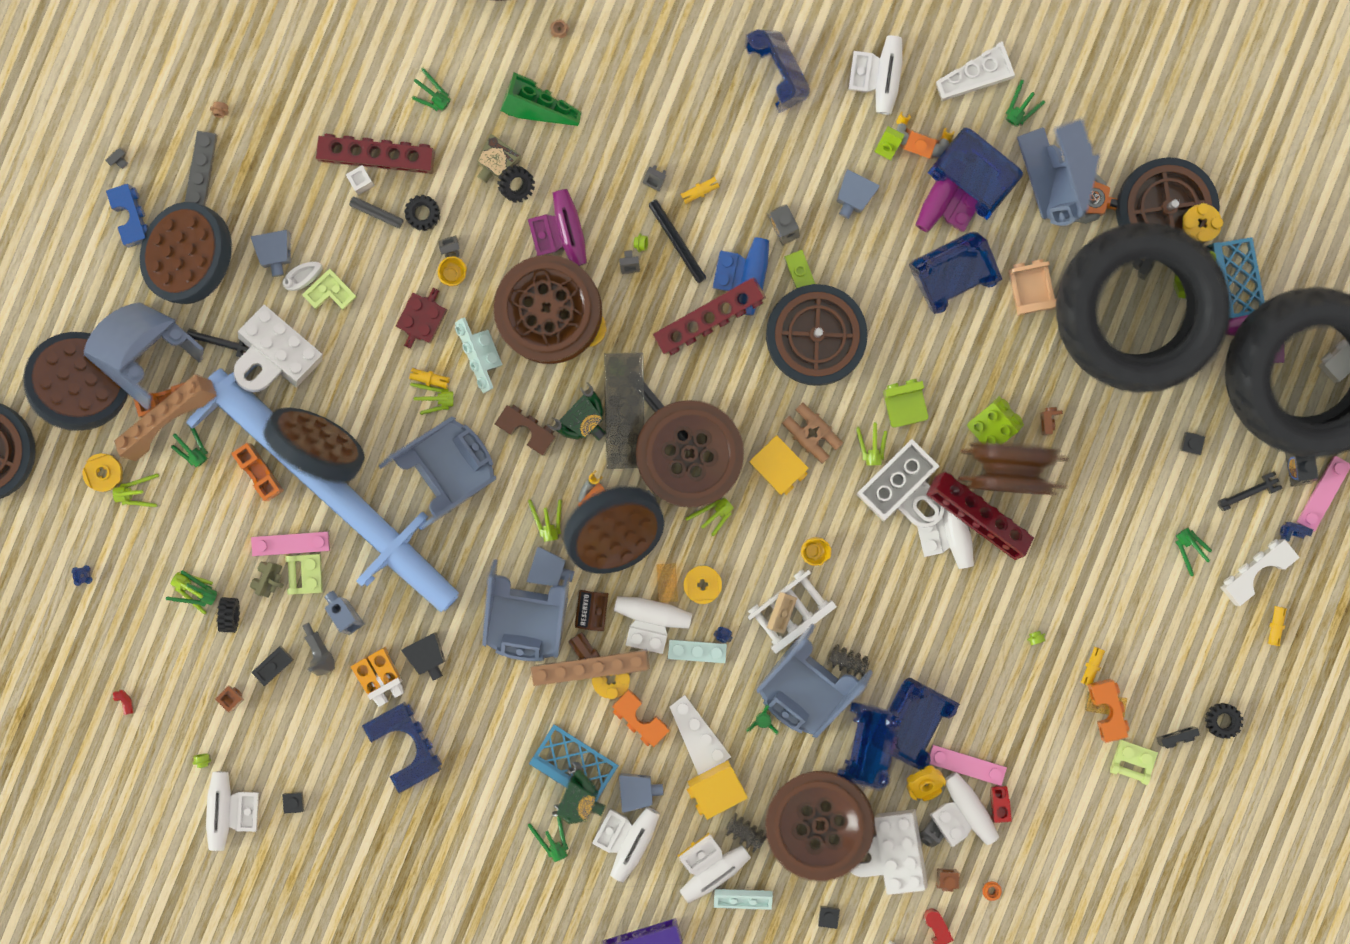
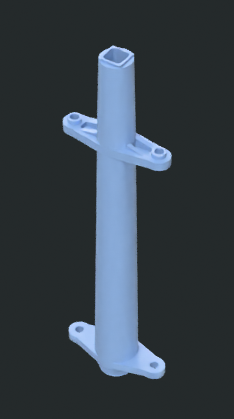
(395, 549)

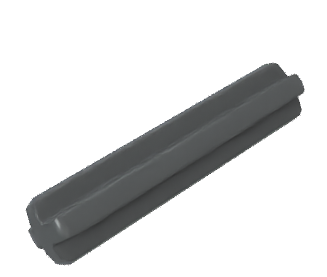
(376, 212)

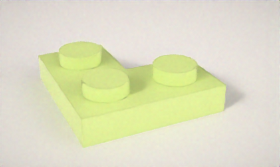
(329, 286)

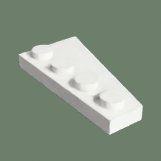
(979, 73)
(699, 739)

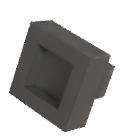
(117, 157)
(654, 178)
(448, 245)
(629, 263)
(1144, 268)

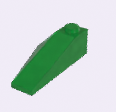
(531, 103)

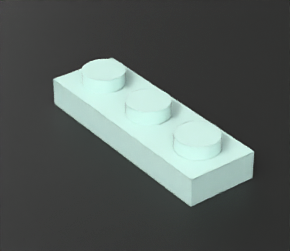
(697, 651)
(743, 899)

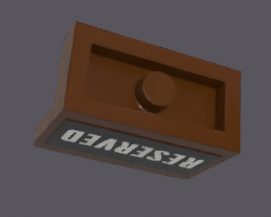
(591, 610)

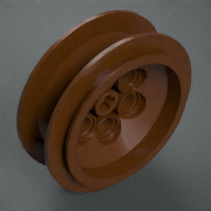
(570, 335)
(721, 440)
(1013, 468)
(795, 849)

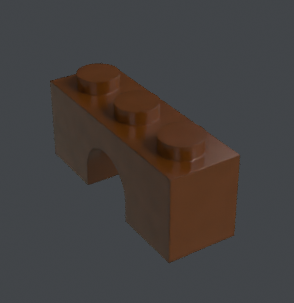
(512, 419)

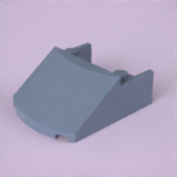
(1058, 185)
(125, 337)
(451, 464)
(524, 622)
(805, 692)

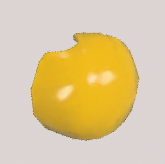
(452, 271)
(815, 551)

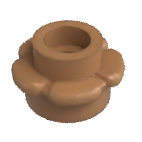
(559, 24)
(219, 109)

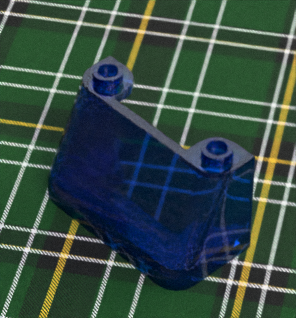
(794, 87)
(977, 170)
(955, 270)
(920, 715)
(872, 746)

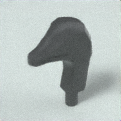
(322, 659)

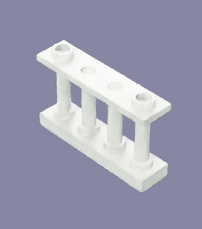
(809, 618)

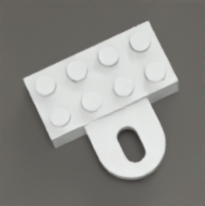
(276, 350)
(902, 485)
(896, 853)

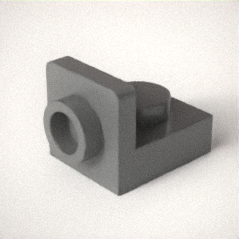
(931, 834)

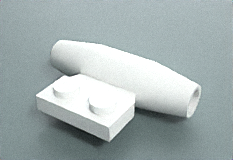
(878, 73)
(947, 534)
(650, 621)
(228, 810)
(963, 814)
(626, 840)
(710, 867)

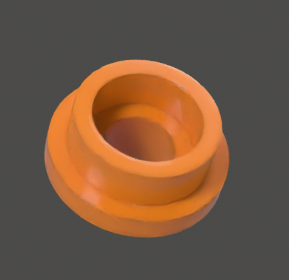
(996, 895)

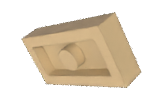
(781, 612)

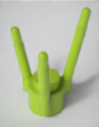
(444, 398)
(873, 456)
(123, 493)
(722, 508)
(548, 531)
(179, 582)

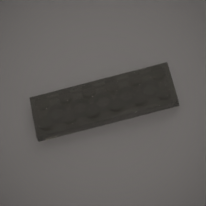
(623, 407)

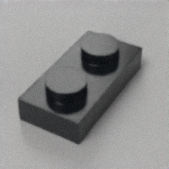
(272, 666)
(1186, 735)

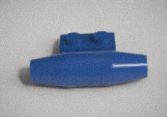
(735, 270)

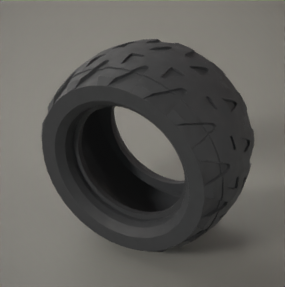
(1202, 327)
(1251, 365)

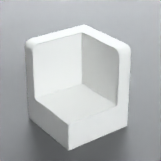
(360, 180)

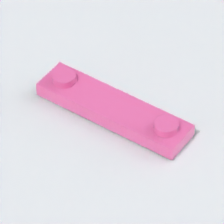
(1324, 493)
(290, 543)
(967, 765)

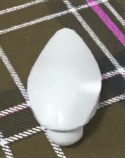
(302, 276)

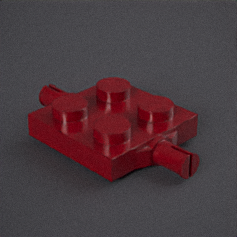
(421, 318)

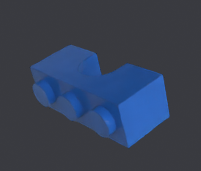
(125, 198)

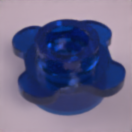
(78, 580)
(723, 635)

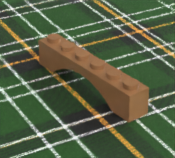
(189, 396)
(590, 667)

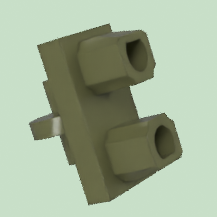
(269, 579)

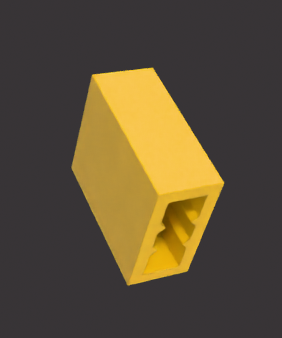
(779, 466)
(716, 790)

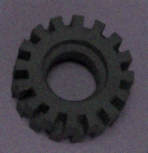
(525, 188)
(422, 201)
(228, 615)
(1234, 726)

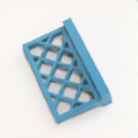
(1220, 257)
(560, 776)

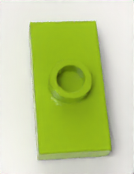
(889, 143)
(799, 269)

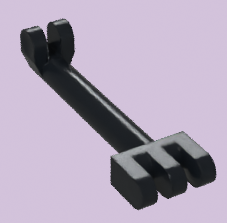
(239, 347)
(1224, 504)

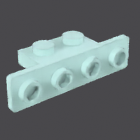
(480, 352)

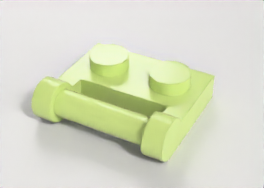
(310, 571)
(1135, 755)

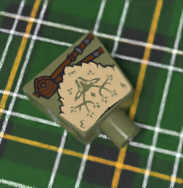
(495, 158)

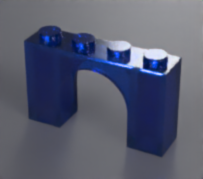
(425, 762)

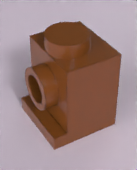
(230, 698)
(947, 879)

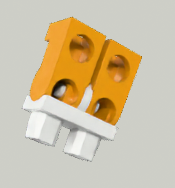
(378, 675)

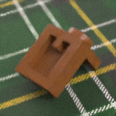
(1047, 422)

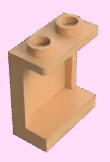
(1032, 287)

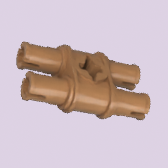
(823, 432)

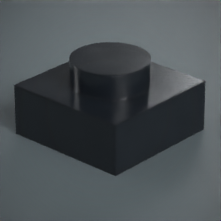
(1192, 443)
(293, 802)
(828, 917)

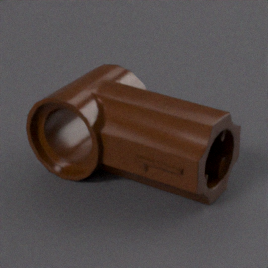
(582, 647)

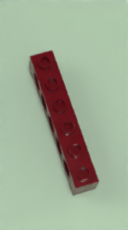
(326, 154)
(665, 336)
(980, 515)

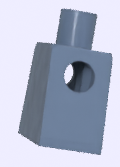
(855, 193)
(273, 250)
(548, 568)
(347, 619)
(637, 791)

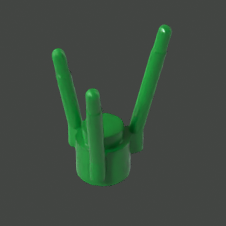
(439, 100)
(1016, 115)
(195, 457)
(1188, 537)
(208, 593)
(763, 720)
(556, 850)

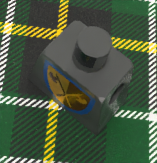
(784, 224)

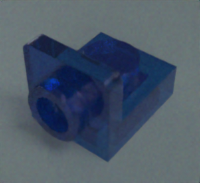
(1298, 531)

